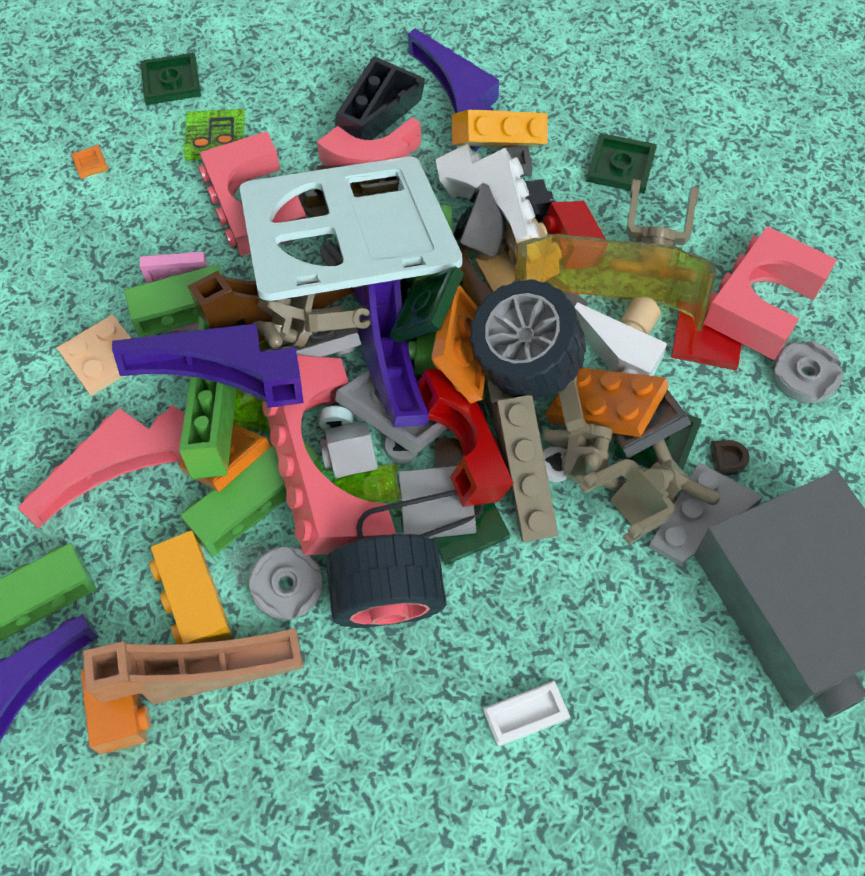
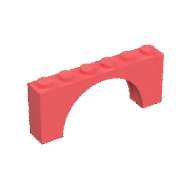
(321, 511)

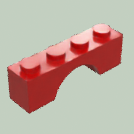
(482, 471)

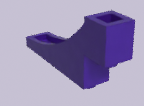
(463, 81)
(217, 355)
(386, 359)
(36, 662)

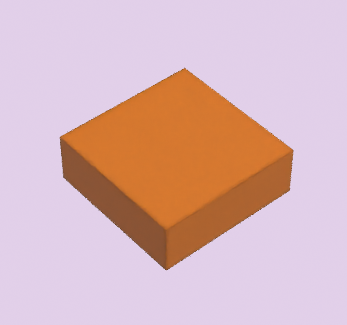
(89, 161)

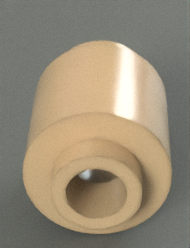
(641, 314)

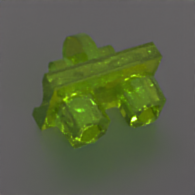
(373, 485)

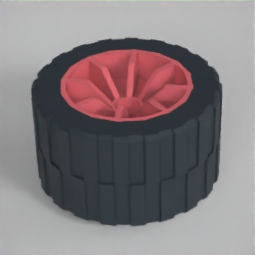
(385, 581)

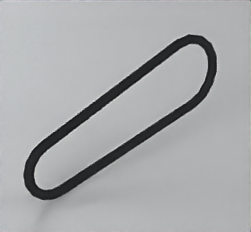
(415, 501)

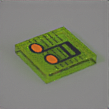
(212, 129)

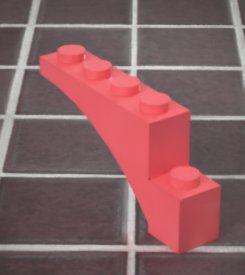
(112, 450)

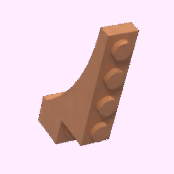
(187, 669)

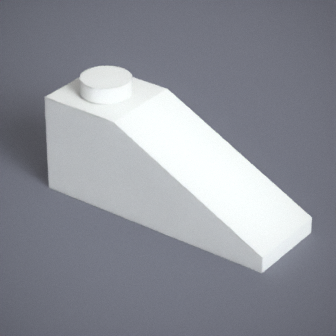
(620, 345)

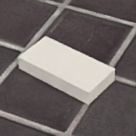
(526, 713)

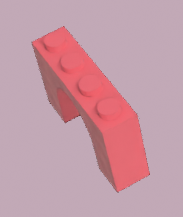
(231, 166)
(747, 317)

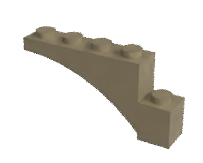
(523, 456)

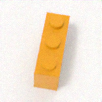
(499, 128)
(189, 591)

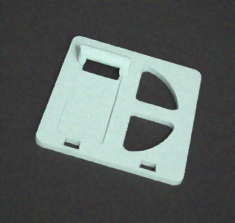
(373, 231)

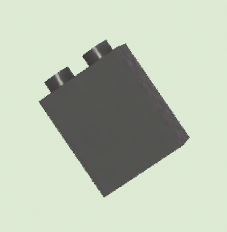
(798, 590)

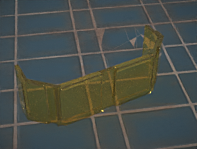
(619, 270)

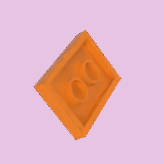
(453, 349)
(615, 400)

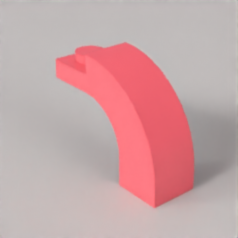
(343, 149)

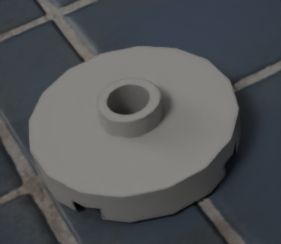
(816, 360)
(291, 564)

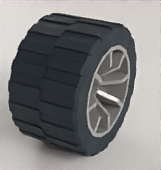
(528, 339)

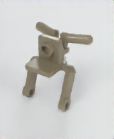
(655, 234)
(297, 320)
(584, 442)
(648, 494)

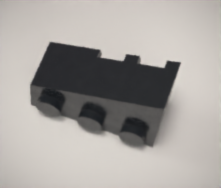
(379, 99)

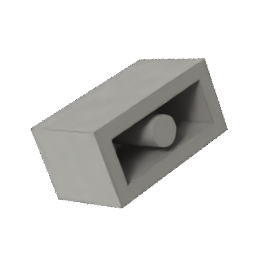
(348, 449)

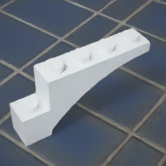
(464, 171)

